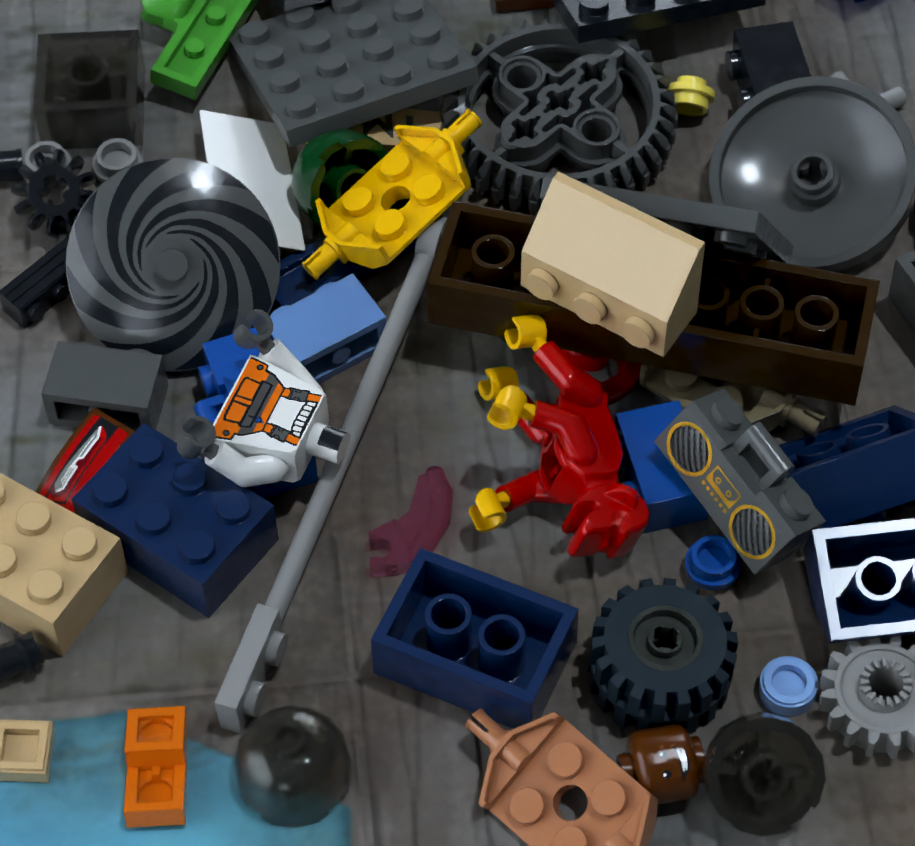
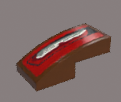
(82, 457)

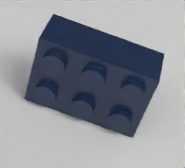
(179, 519)
(474, 640)

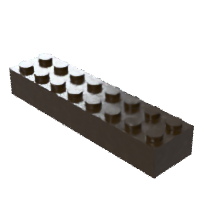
(752, 324)

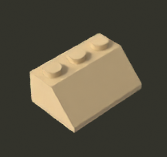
(613, 265)

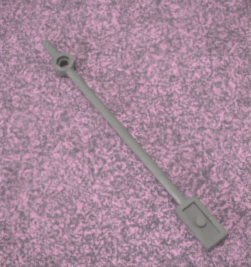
(264, 640)

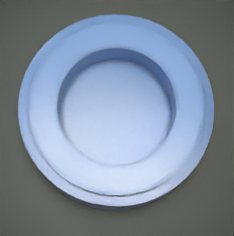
(788, 686)

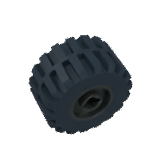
(662, 656)

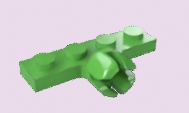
(198, 40)

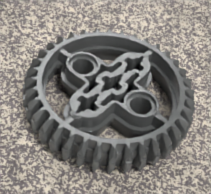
(563, 113)

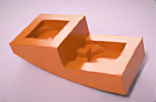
(156, 767)

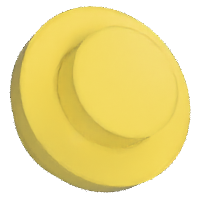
(692, 95)

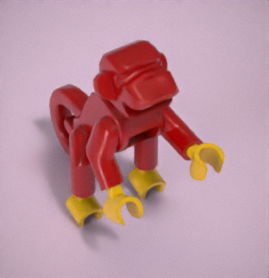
(577, 448)

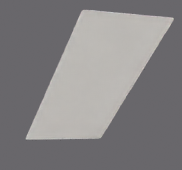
(260, 160)

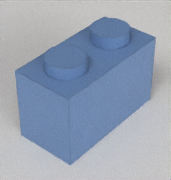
(330, 327)

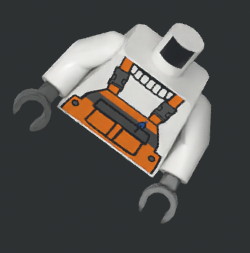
(270, 418)

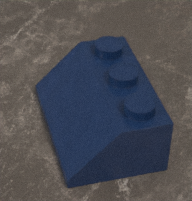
(858, 466)
(863, 579)

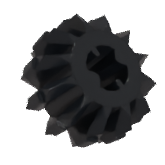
(38, 189)

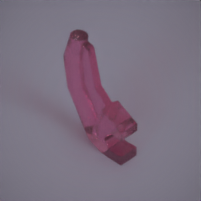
(418, 528)

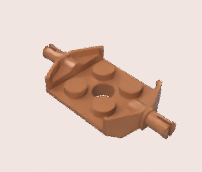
(541, 762)

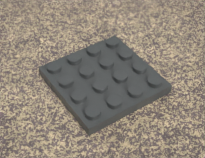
(349, 63)
(717, 225)

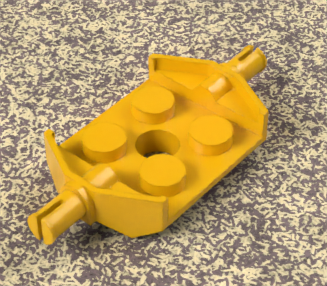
(419, 168)

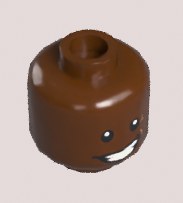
(665, 762)

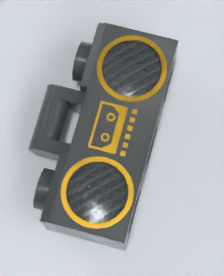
(740, 479)

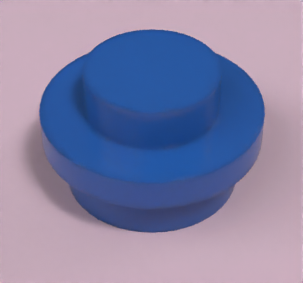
(712, 563)

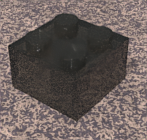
(90, 88)

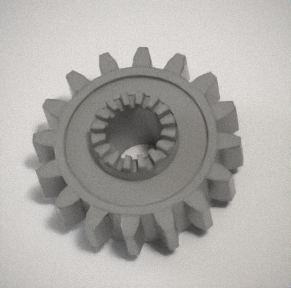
(851, 691)

